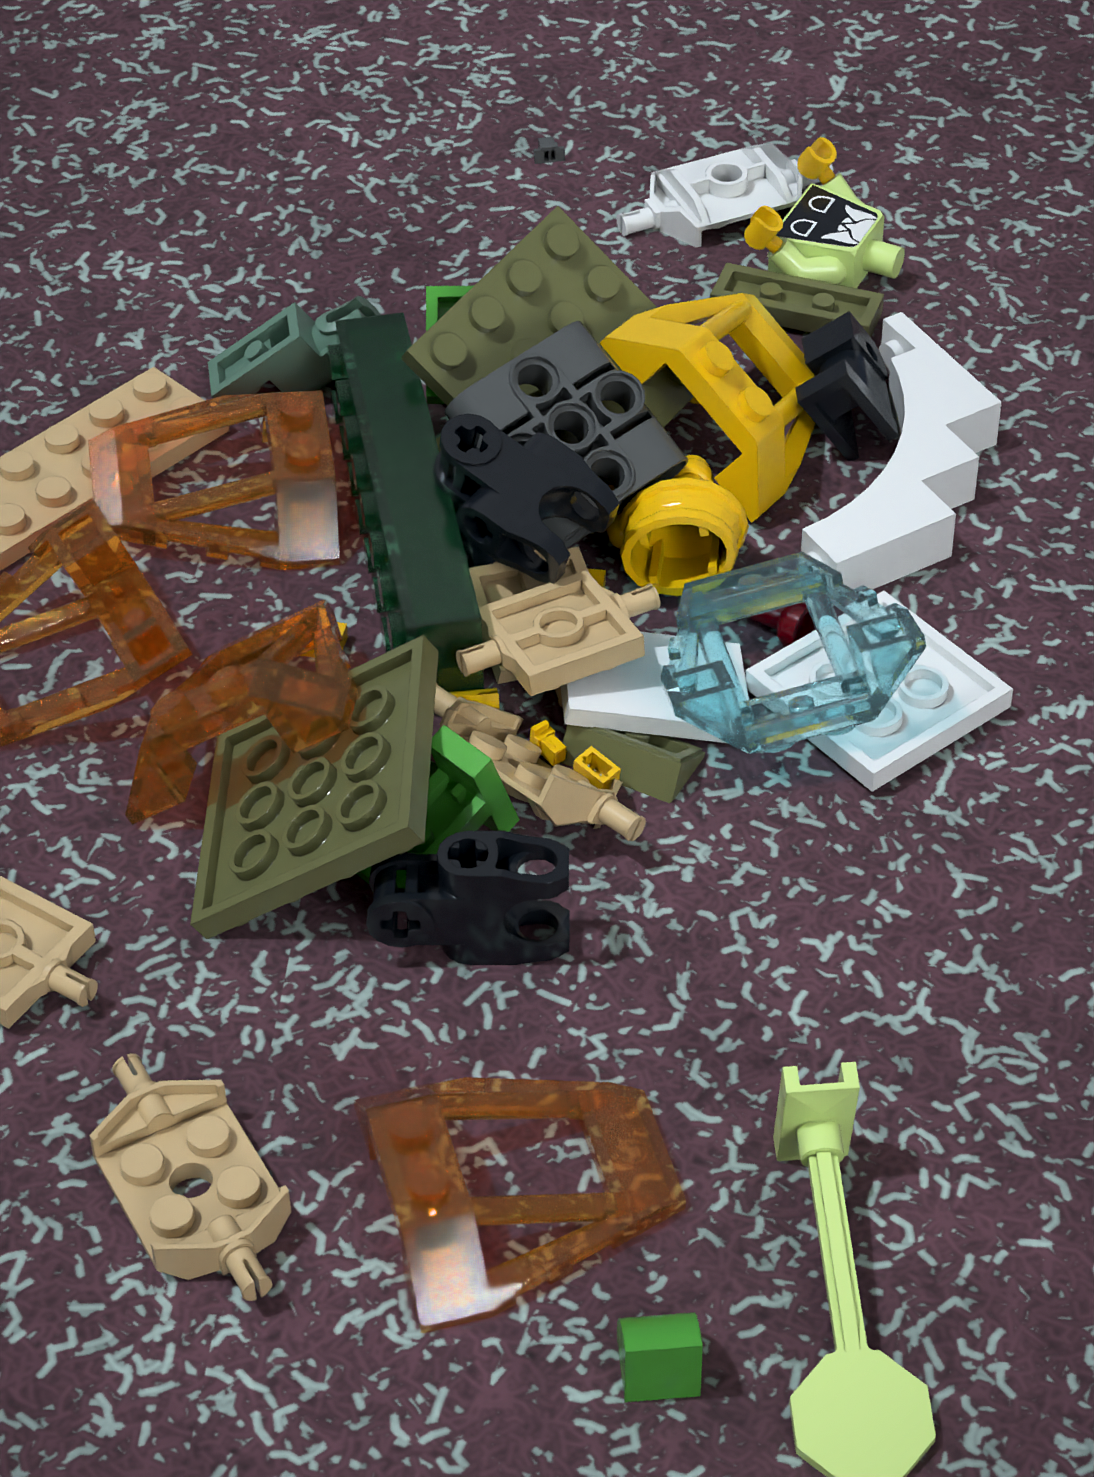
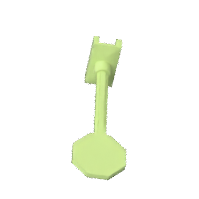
(857, 1405)

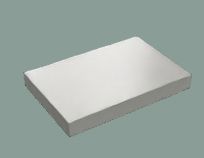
(633, 695)

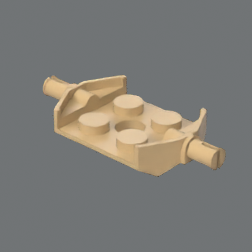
(552, 791)
(183, 1133)

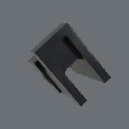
(847, 376)

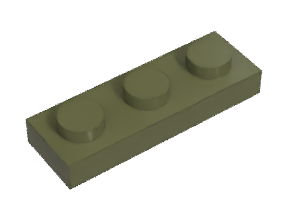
(800, 301)

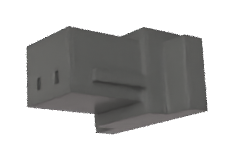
(548, 151)

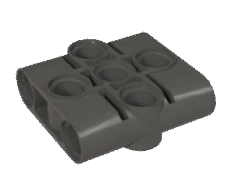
(574, 380)

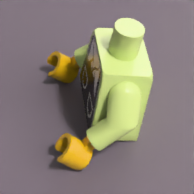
(827, 231)

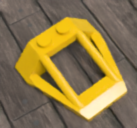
(724, 389)

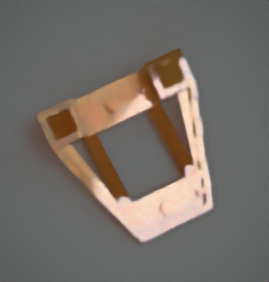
(299, 479)
(114, 594)
(241, 685)
(441, 1220)

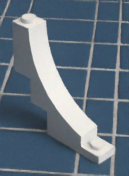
(907, 511)

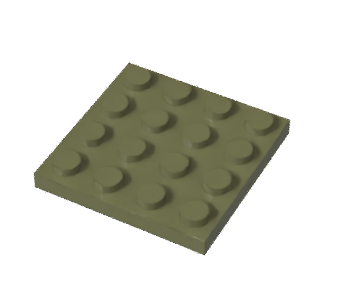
(529, 295)
(321, 814)

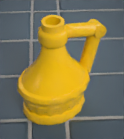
(680, 530)

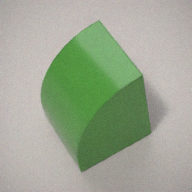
(660, 1356)

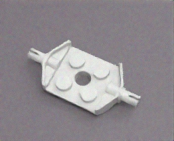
(717, 192)

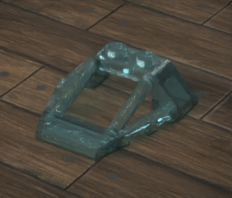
(866, 672)

